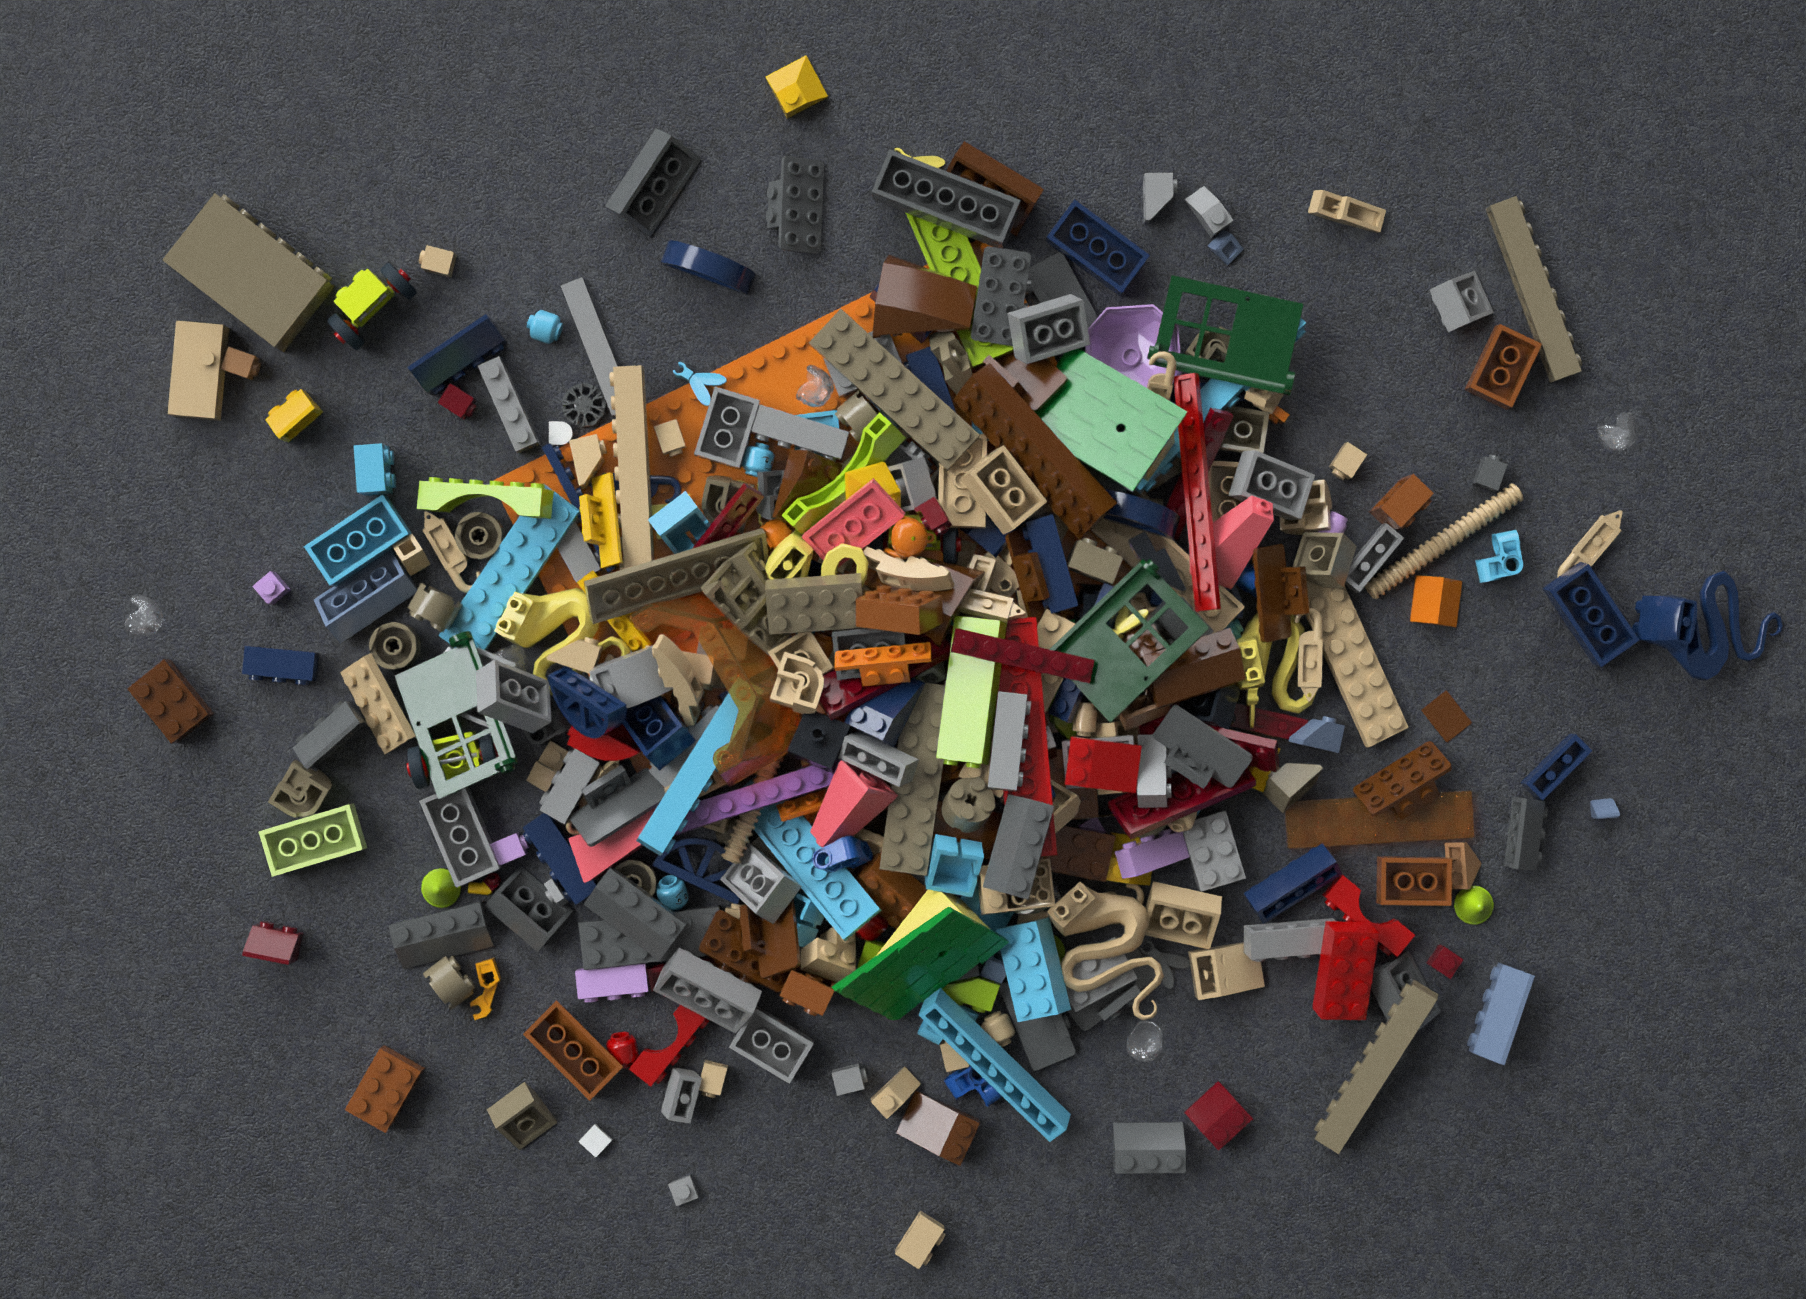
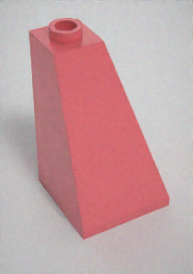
(1238, 535)
(850, 803)
(610, 852)

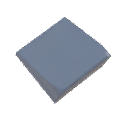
(1225, 247)
(1604, 809)

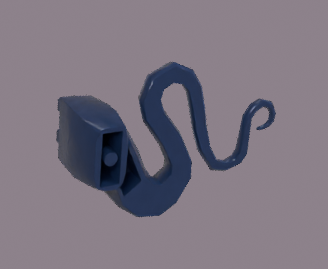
(1673, 625)

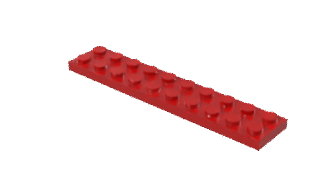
(1035, 769)

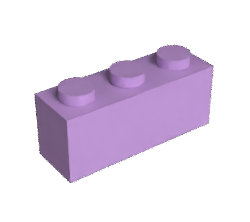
(1151, 853)
(612, 982)

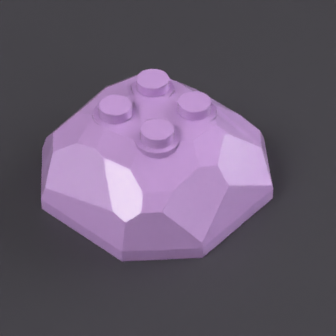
(1123, 340)

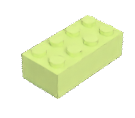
(312, 839)

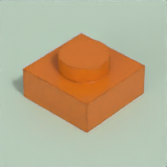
(1278, 415)

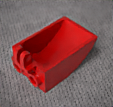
(609, 747)

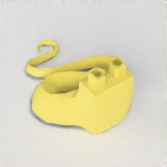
(794, 556)
(533, 617)
(1255, 661)

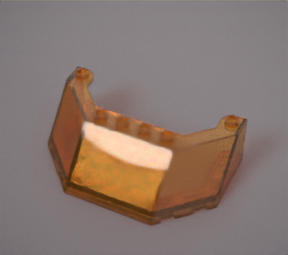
(749, 674)

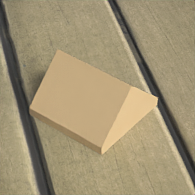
(802, 645)

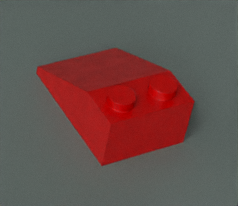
(1103, 764)

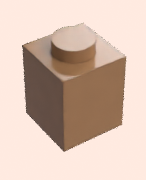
(241, 363)

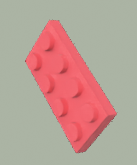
(855, 521)

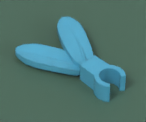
(698, 381)

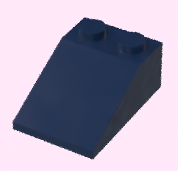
(887, 713)

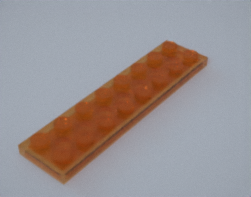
(1350, 823)

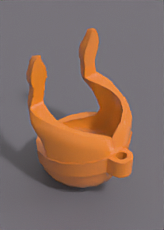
(902, 542)

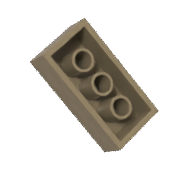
(812, 603)

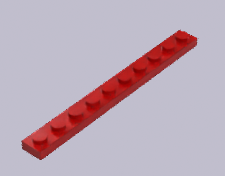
(1197, 494)

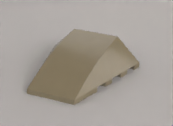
(740, 595)

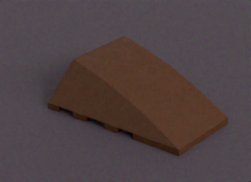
(920, 300)
(964, 580)

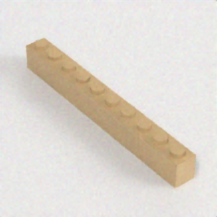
(633, 464)

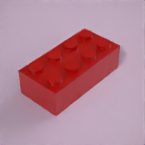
(1345, 970)

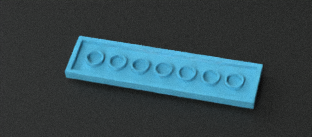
(511, 570)
(834, 893)

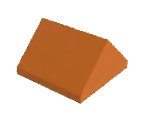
(1436, 601)

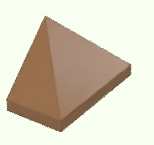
(1464, 864)

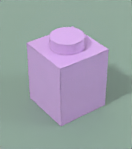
(271, 588)
(510, 848)

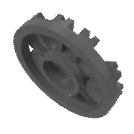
(584, 405)

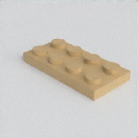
(955, 497)
(377, 704)

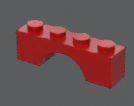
(1345, 896)
(652, 1063)

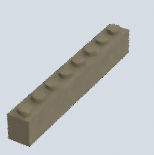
(1533, 288)
(1376, 1066)

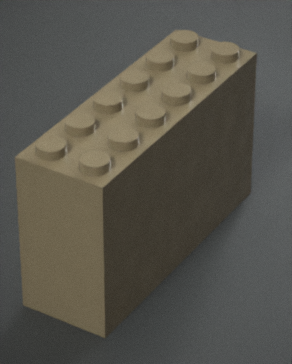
(249, 271)

